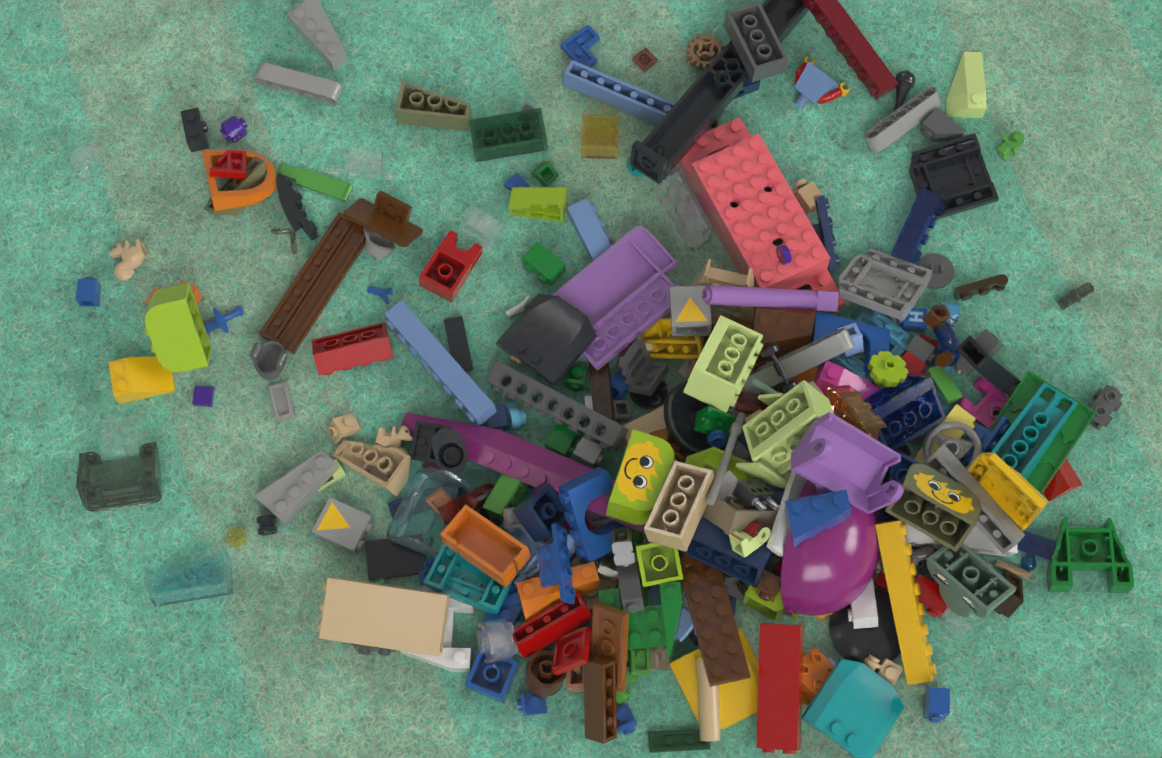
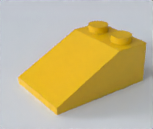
(139, 378)

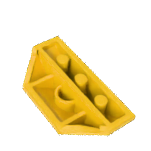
(663, 345)

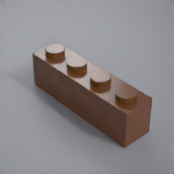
(600, 699)

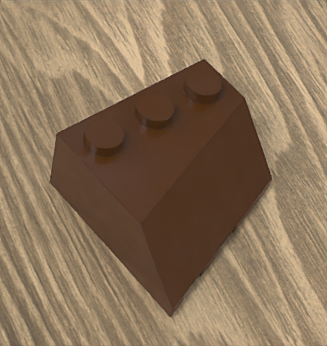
(782, 327)

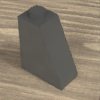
(988, 341)
(631, 588)

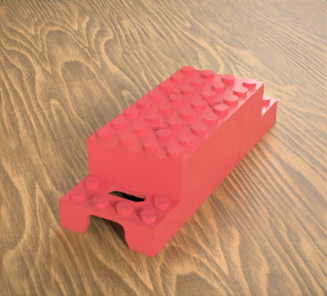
(761, 216)

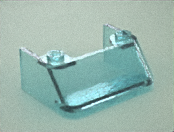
(415, 516)

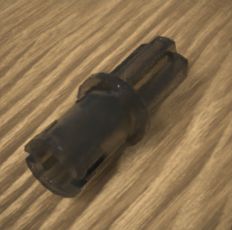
(1075, 295)

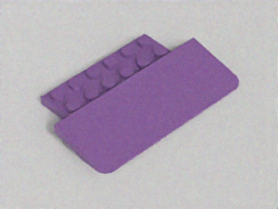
(622, 293)

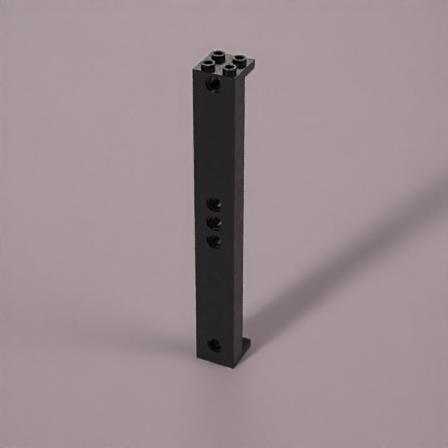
(705, 100)

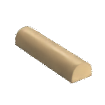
(707, 706)

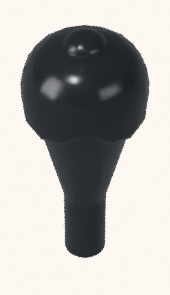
(906, 82)

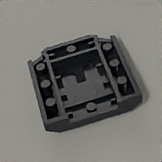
(956, 173)
(548, 336)

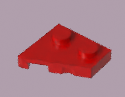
(230, 165)

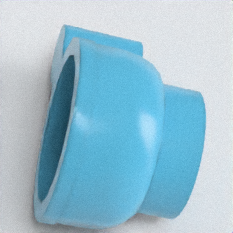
(515, 416)

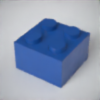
(493, 678)

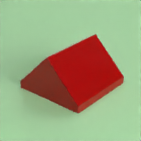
(1063, 482)

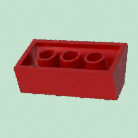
(352, 349)

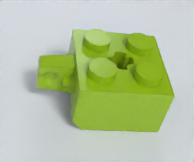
(770, 609)

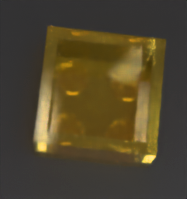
(600, 137)

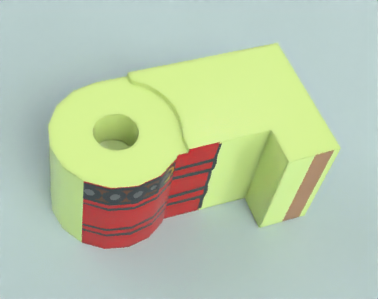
(749, 538)

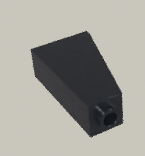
(988, 366)

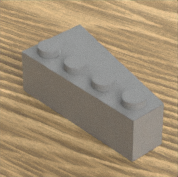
(315, 28)
(295, 489)

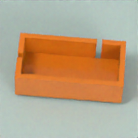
(485, 545)

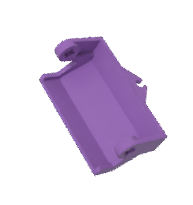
(843, 458)

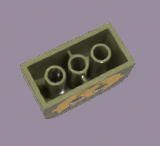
(936, 506)

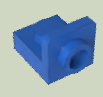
(531, 704)
(625, 720)

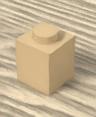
(806, 197)

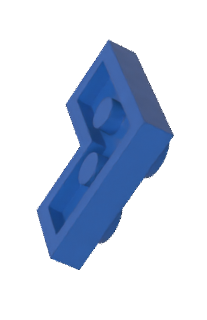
(577, 46)

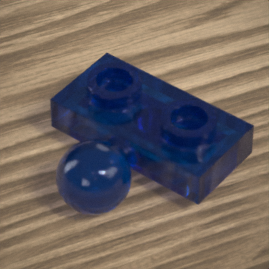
(1035, 545)

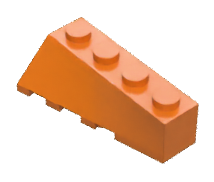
(537, 599)

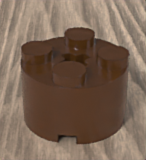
(539, 675)

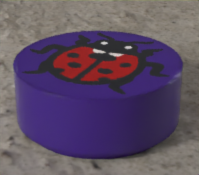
(783, 254)

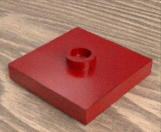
(572, 650)

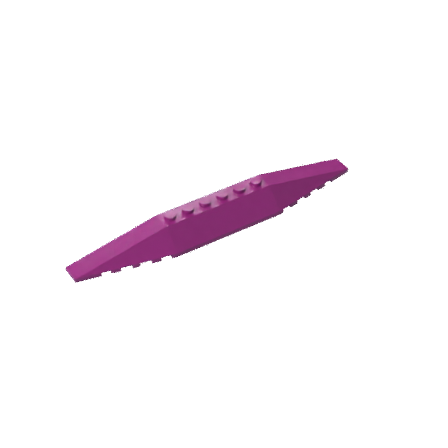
(518, 459)

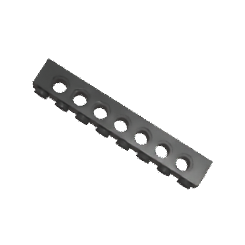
(614, 431)

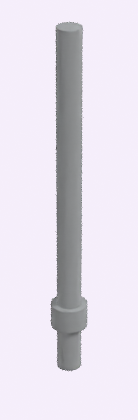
(735, 430)

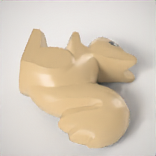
(131, 258)
(394, 438)

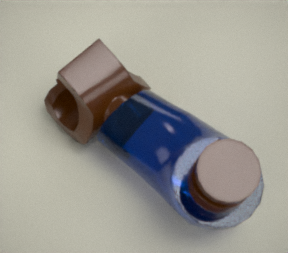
(945, 335)

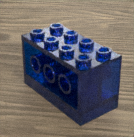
(906, 410)

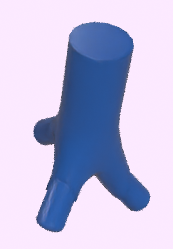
(380, 292)

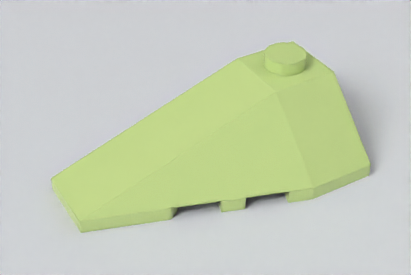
(968, 88)

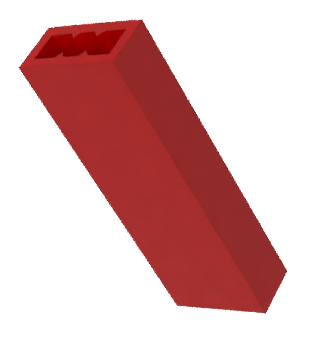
(780, 687)

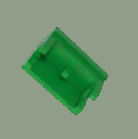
(713, 419)

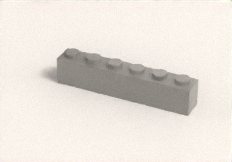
(992, 518)

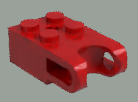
(453, 263)

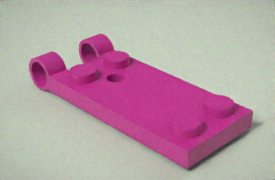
(984, 410)

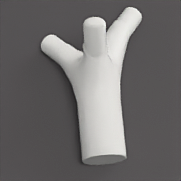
(518, 308)

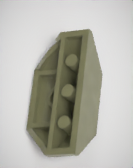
(254, 177)

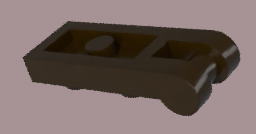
(980, 287)

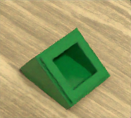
(545, 173)

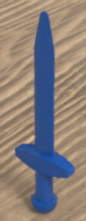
(220, 321)

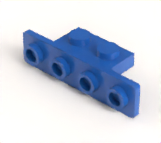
(987, 438)
(555, 564)

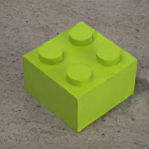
(657, 564)

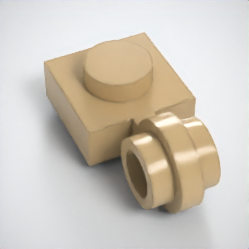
(887, 669)

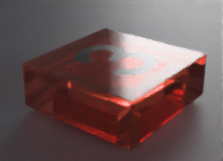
(645, 60)

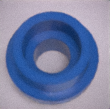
(717, 438)

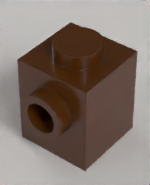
(768, 586)

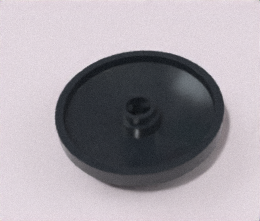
(680, 420)
(859, 643)

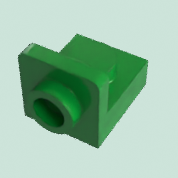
(576, 378)

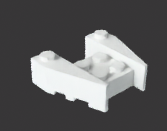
(452, 658)

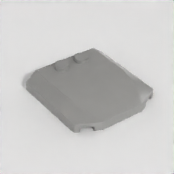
(883, 283)

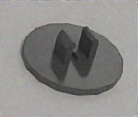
(941, 269)

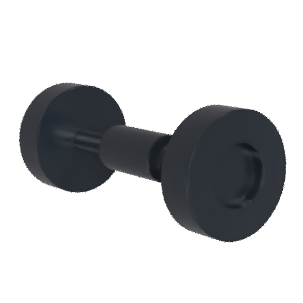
(779, 368)

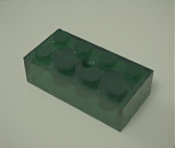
(508, 134)

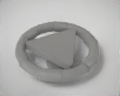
(956, 446)

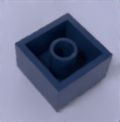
(540, 510)

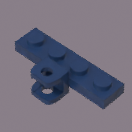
(825, 231)

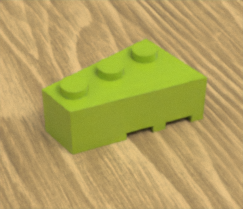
(539, 203)

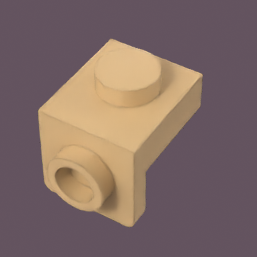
(342, 427)

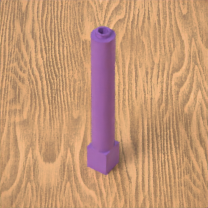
(770, 297)

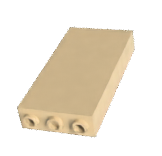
(383, 616)

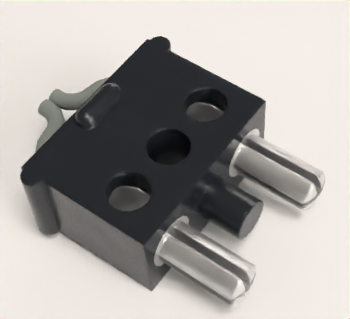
(755, 494)

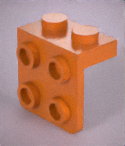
(815, 671)

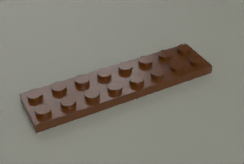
(713, 622)

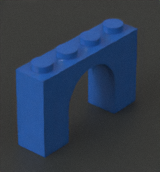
(874, 337)
(576, 497)

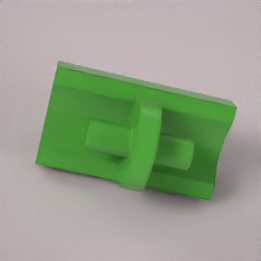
(1010, 144)

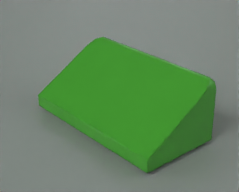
(944, 384)

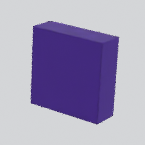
(203, 396)

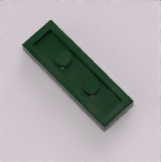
(676, 741)

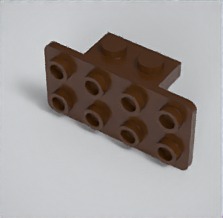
(385, 217)

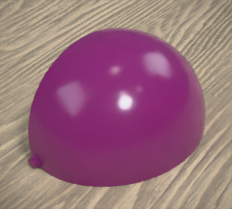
(832, 566)

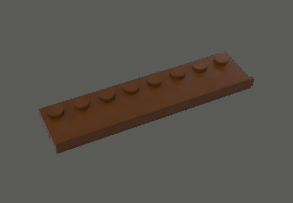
(315, 284)

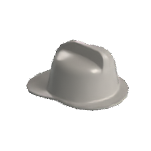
(377, 245)

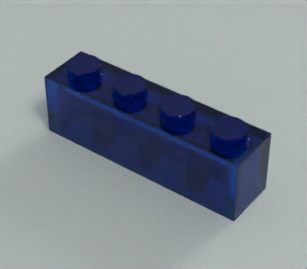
(917, 226)

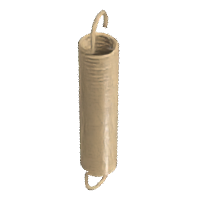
(1012, 568)

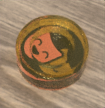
(236, 537)

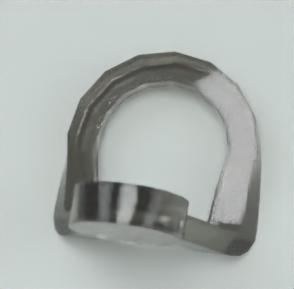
(278, 231)

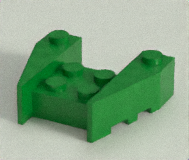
(1089, 551)
(657, 623)

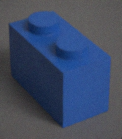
(936, 704)

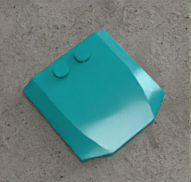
(465, 582)
(854, 708)

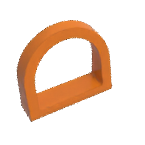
(238, 198)

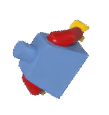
(815, 85)

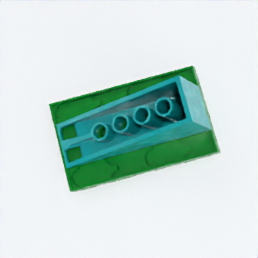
(1041, 429)

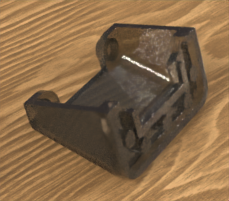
(119, 481)

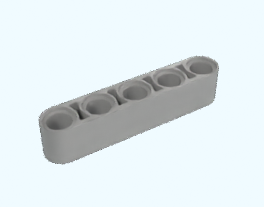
(298, 82)
(902, 119)

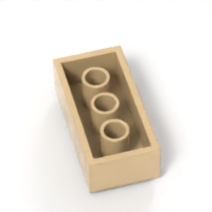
(679, 506)

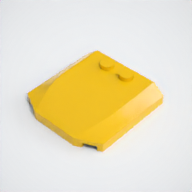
(1008, 489)
(736, 698)

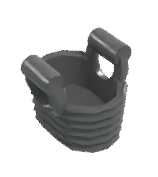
(270, 359)

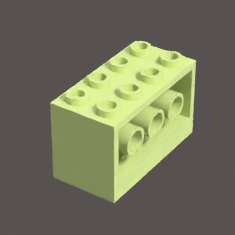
(724, 364)
(782, 425)

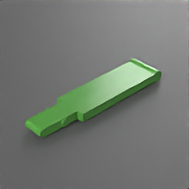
(317, 182)

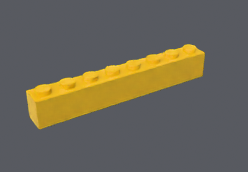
(905, 601)

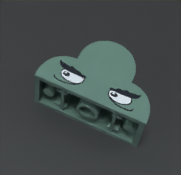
(968, 581)

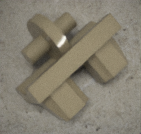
(659, 658)

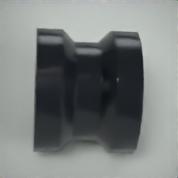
(266, 525)

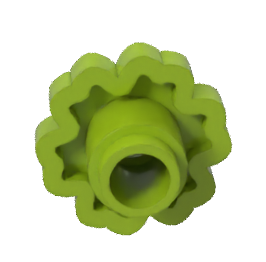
(887, 369)

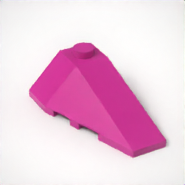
(833, 375)

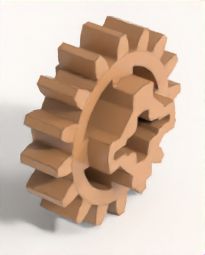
(705, 50)

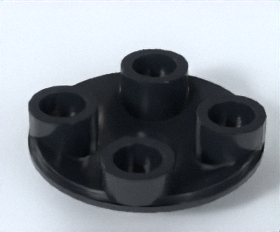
(654, 401)

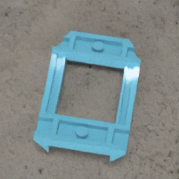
(898, 339)

